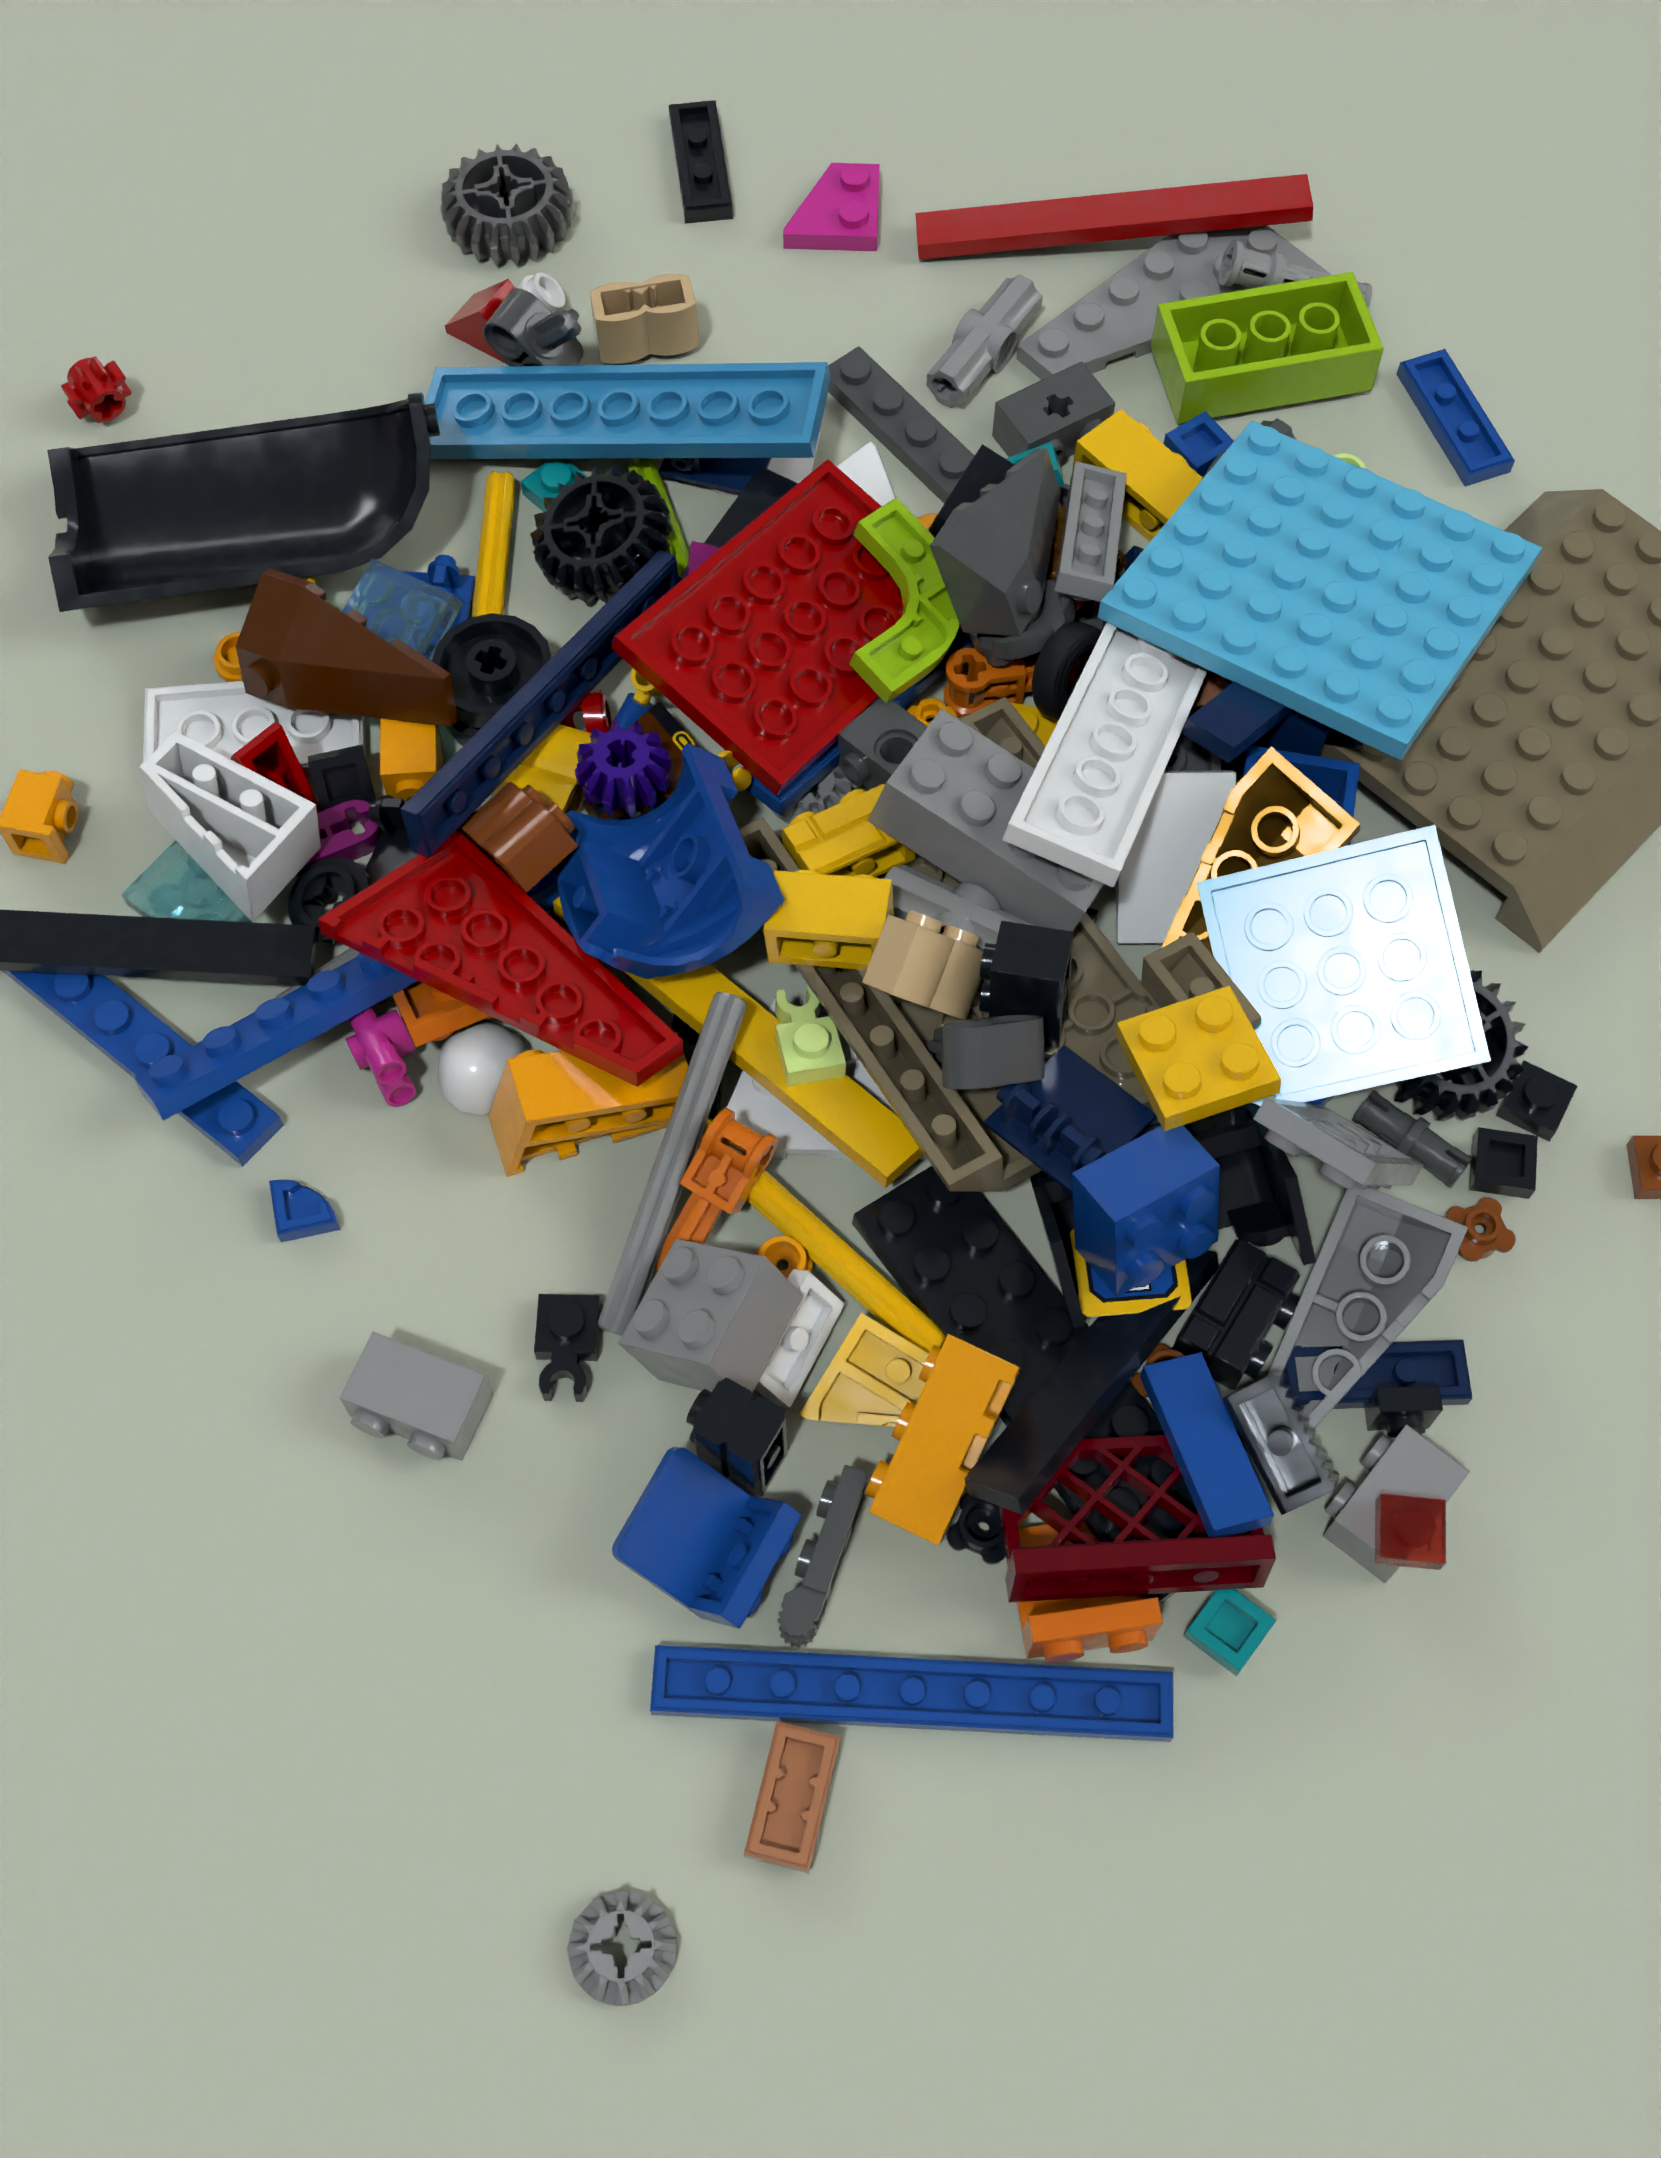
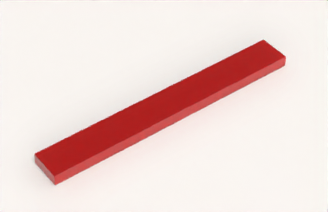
(1114, 216)

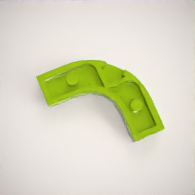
(928, 617)

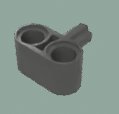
(532, 335)
(990, 1051)

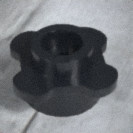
(965, 1533)

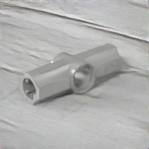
(984, 341)
(965, 907)

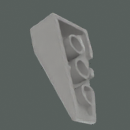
(1365, 1289)

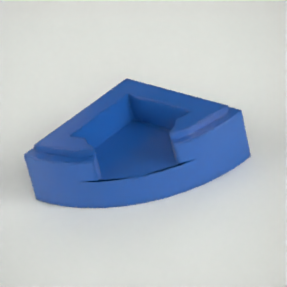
(300, 1211)

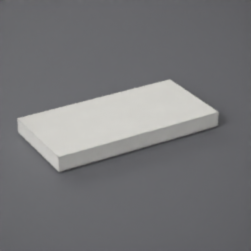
(229, 718)

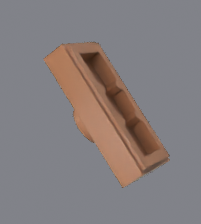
(792, 1797)

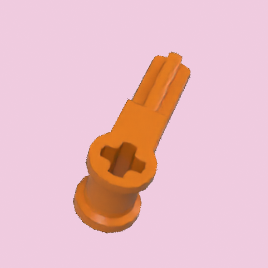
(988, 681)
(719, 1177)

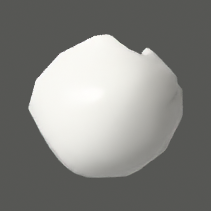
(474, 1064)

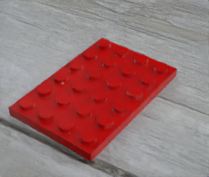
(768, 630)

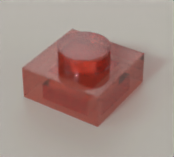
(1410, 1531)

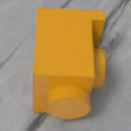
(39, 815)

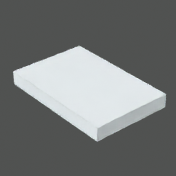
(1168, 852)

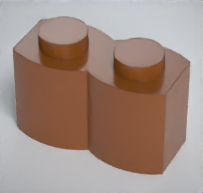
(521, 834)

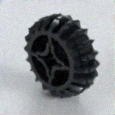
(592, 524)
(1479, 1085)

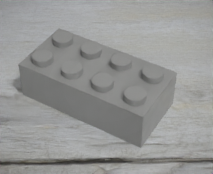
(953, 809)

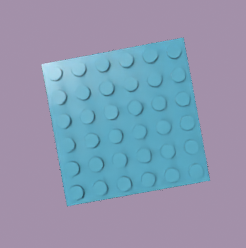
(1322, 587)

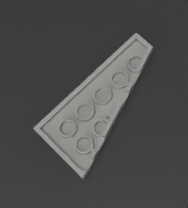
(1122, 310)

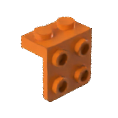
(1070, 1626)

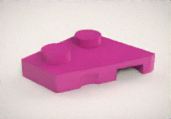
(838, 211)

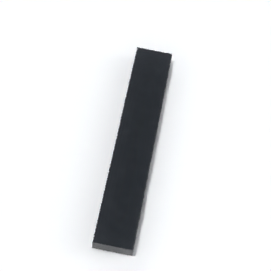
(157, 947)
(1075, 1398)

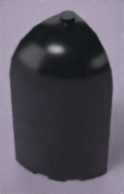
(238, 501)

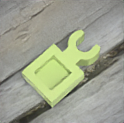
(805, 1043)

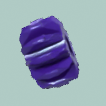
(623, 768)

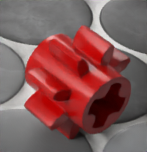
(96, 389)

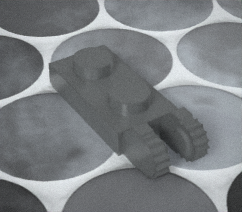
(822, 1559)

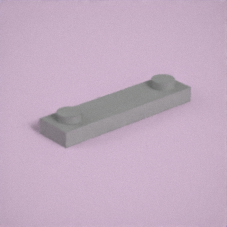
(1091, 533)

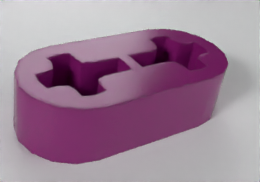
(339, 839)

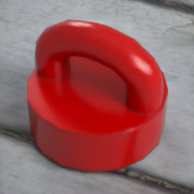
(595, 712)

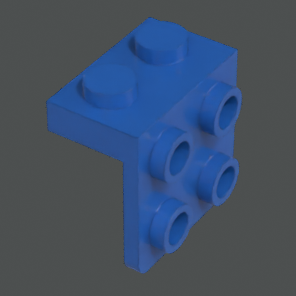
(704, 1539)

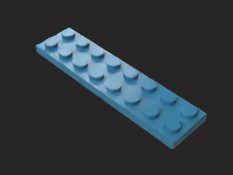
(629, 411)

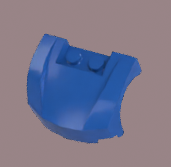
(670, 883)

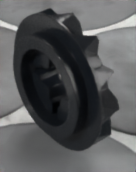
(317, 886)

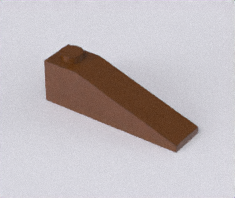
(323, 660)

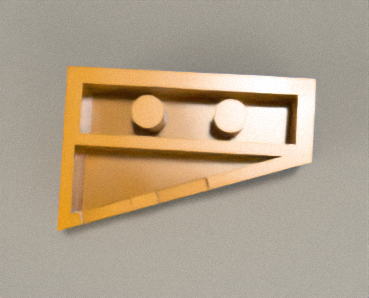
(561, 1101)
(941, 1438)

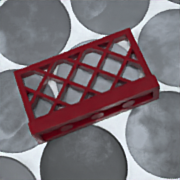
(1127, 1566)

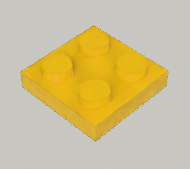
(1197, 1058)

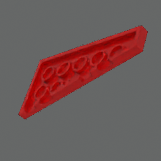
(491, 946)

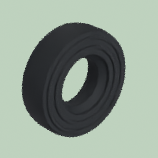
(1055, 663)

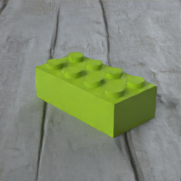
(1266, 347)

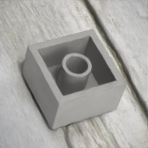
(710, 1317)

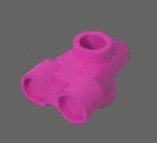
(381, 1045)

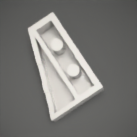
(230, 820)

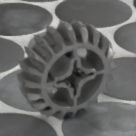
(477, 199)

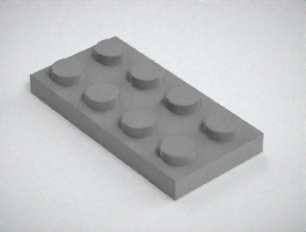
(1347, 1151)

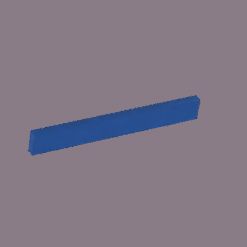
(912, 1693)

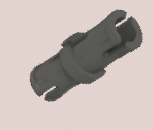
(1412, 1138)

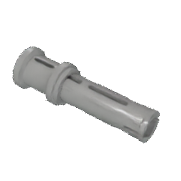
(1261, 269)

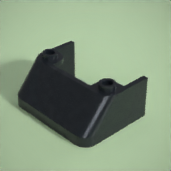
(1256, 1195)

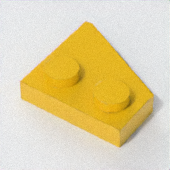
(868, 1378)

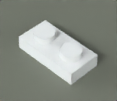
(801, 1340)

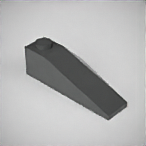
(1000, 549)

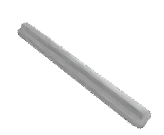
(672, 1161)

